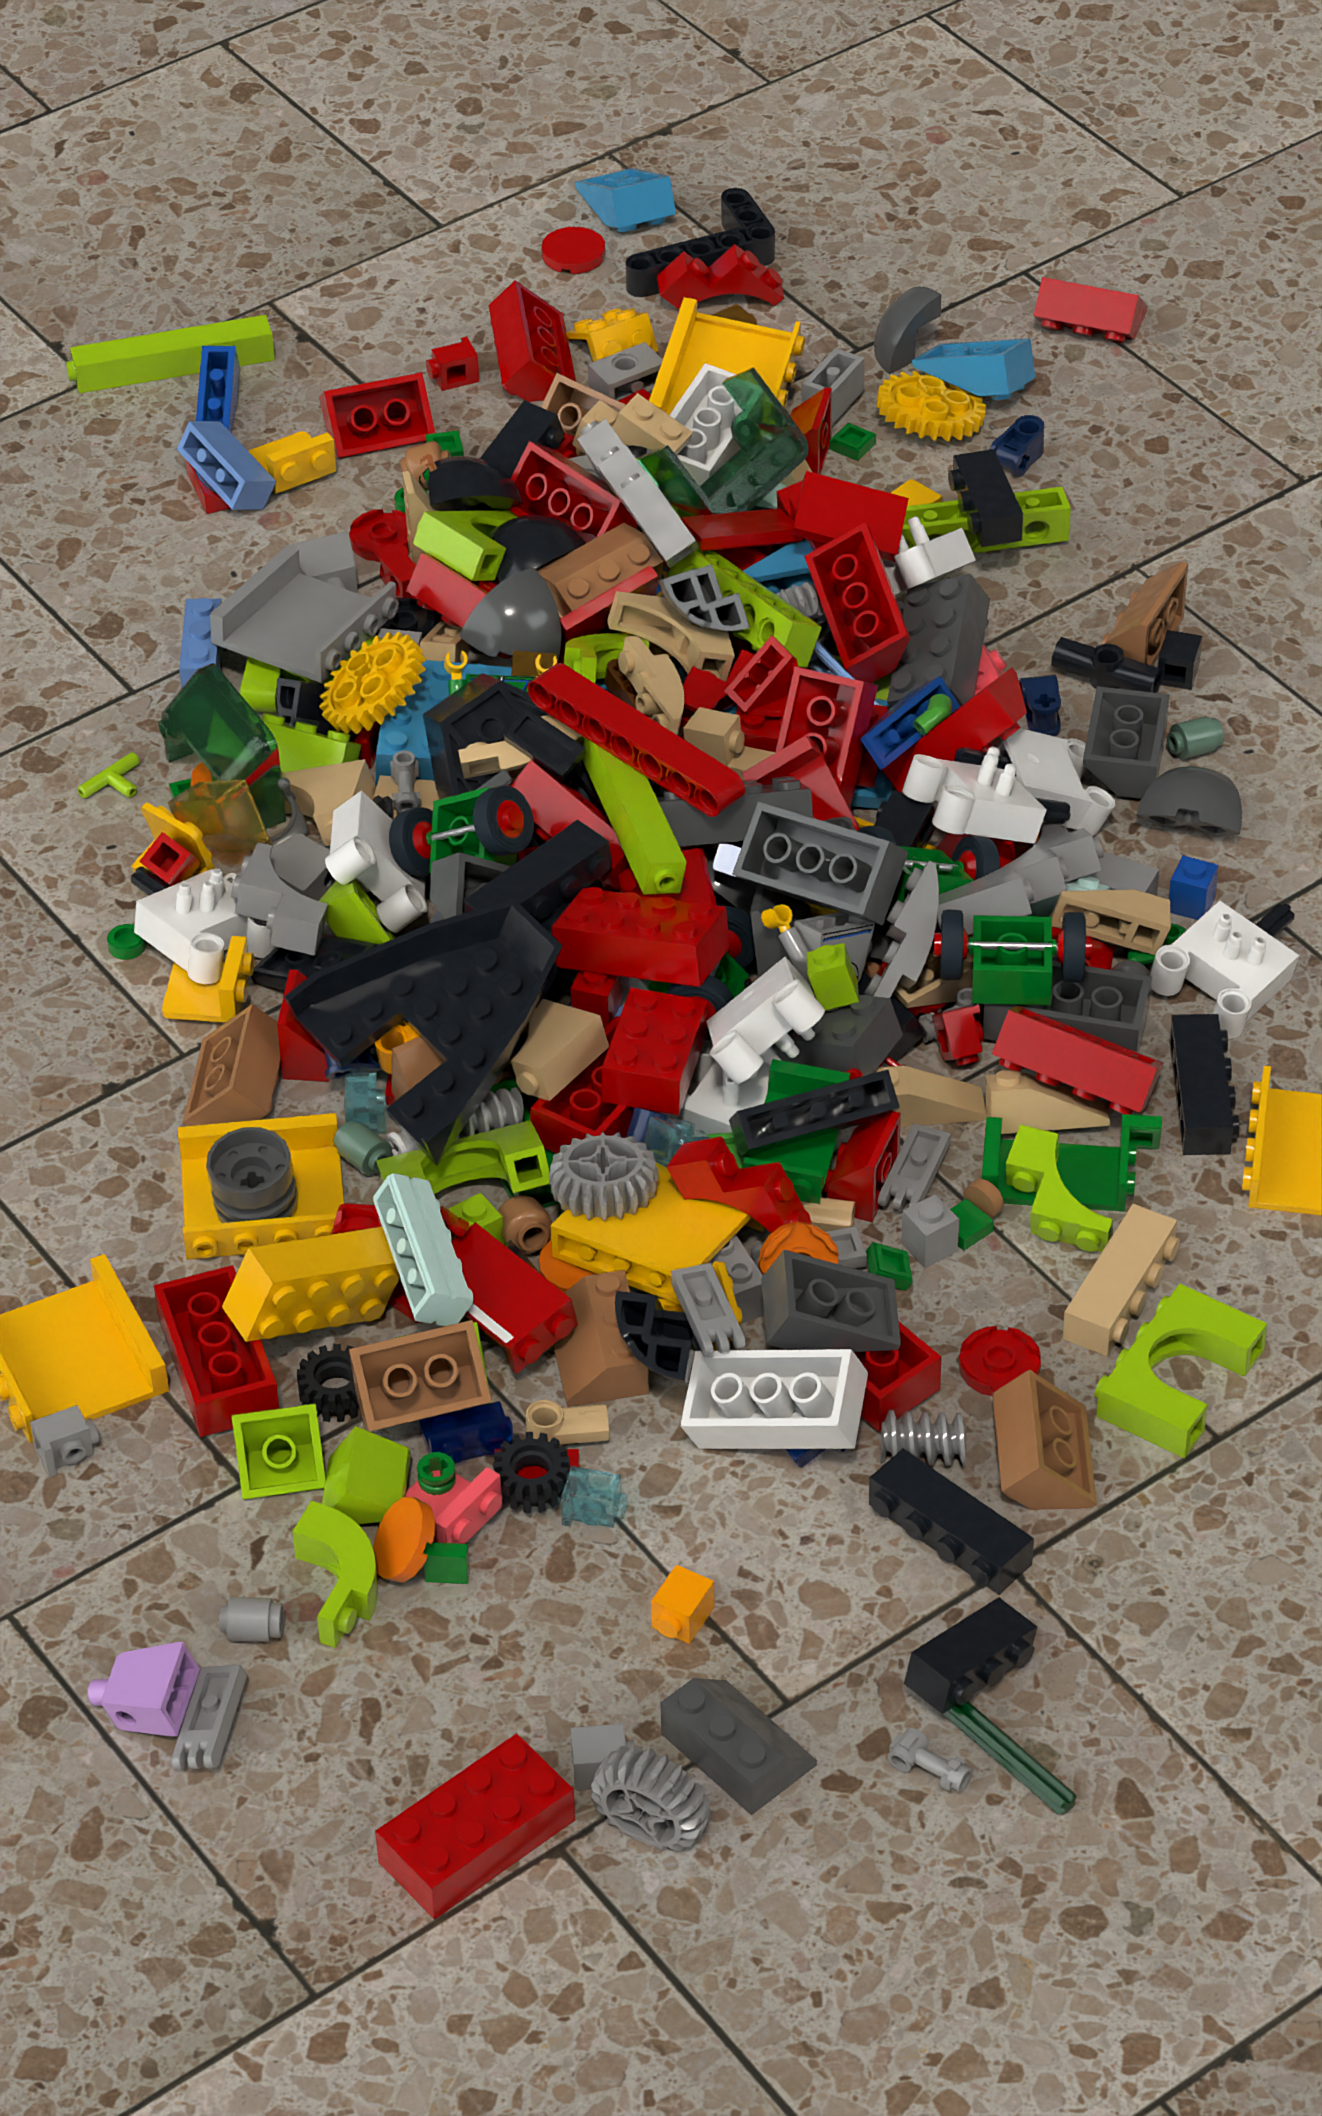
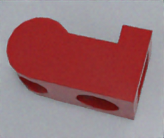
(396, 567)

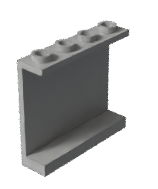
(298, 619)

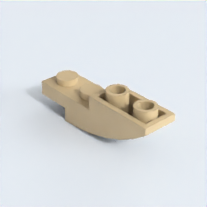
(655, 681)
(486, 758)

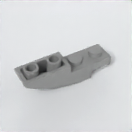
(914, 929)

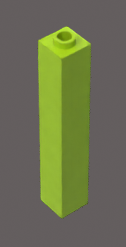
(166, 353)
(636, 821)

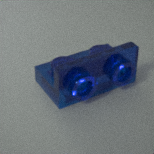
(467, 1432)

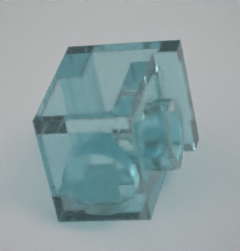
(365, 1101)
(667, 1138)
(592, 1498)

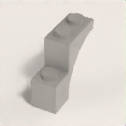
(260, 894)

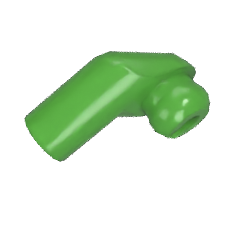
(937, 711)

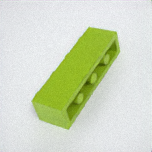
(305, 749)

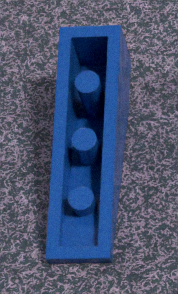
(218, 385)
(895, 729)

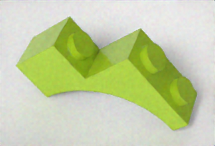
(1054, 1211)

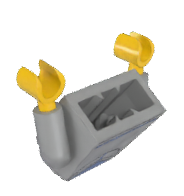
(819, 931)

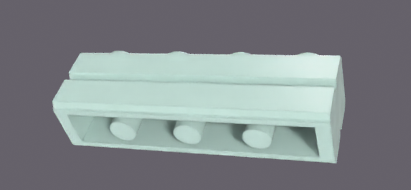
(422, 1250)

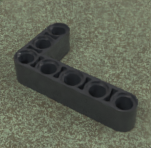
(743, 226)

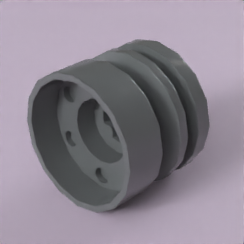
(251, 1176)

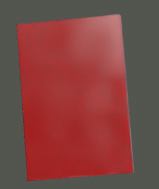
(835, 506)
(741, 529)
(594, 614)

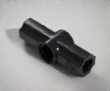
(1106, 666)

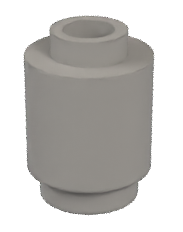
(252, 1619)

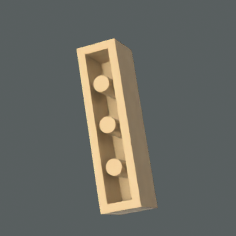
(1121, 1280)

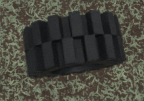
(324, 1367)
(532, 1453)

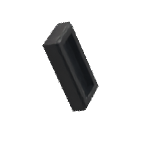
(544, 743)

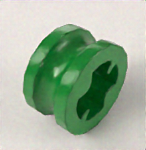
(434, 1462)

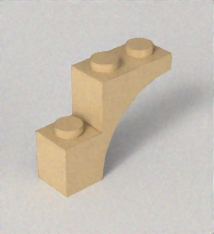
(639, 425)
(660, 623)
(722, 738)

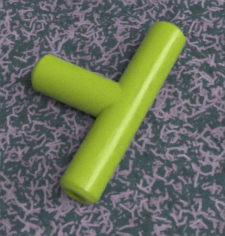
(113, 776)

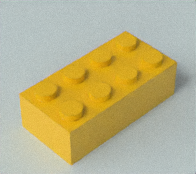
(312, 1284)

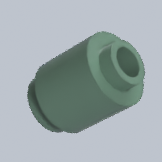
(1195, 737)
(361, 1146)

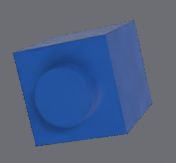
(1193, 887)

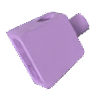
(148, 1689)

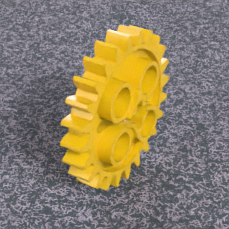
(930, 406)
(372, 683)

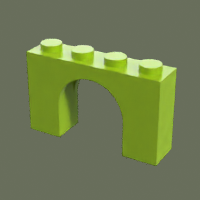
(463, 540)
(503, 1153)
(1181, 1326)

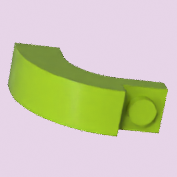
(592, 653)
(343, 1548)

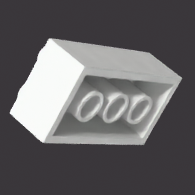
(708, 413)
(775, 1399)

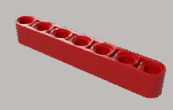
(636, 739)

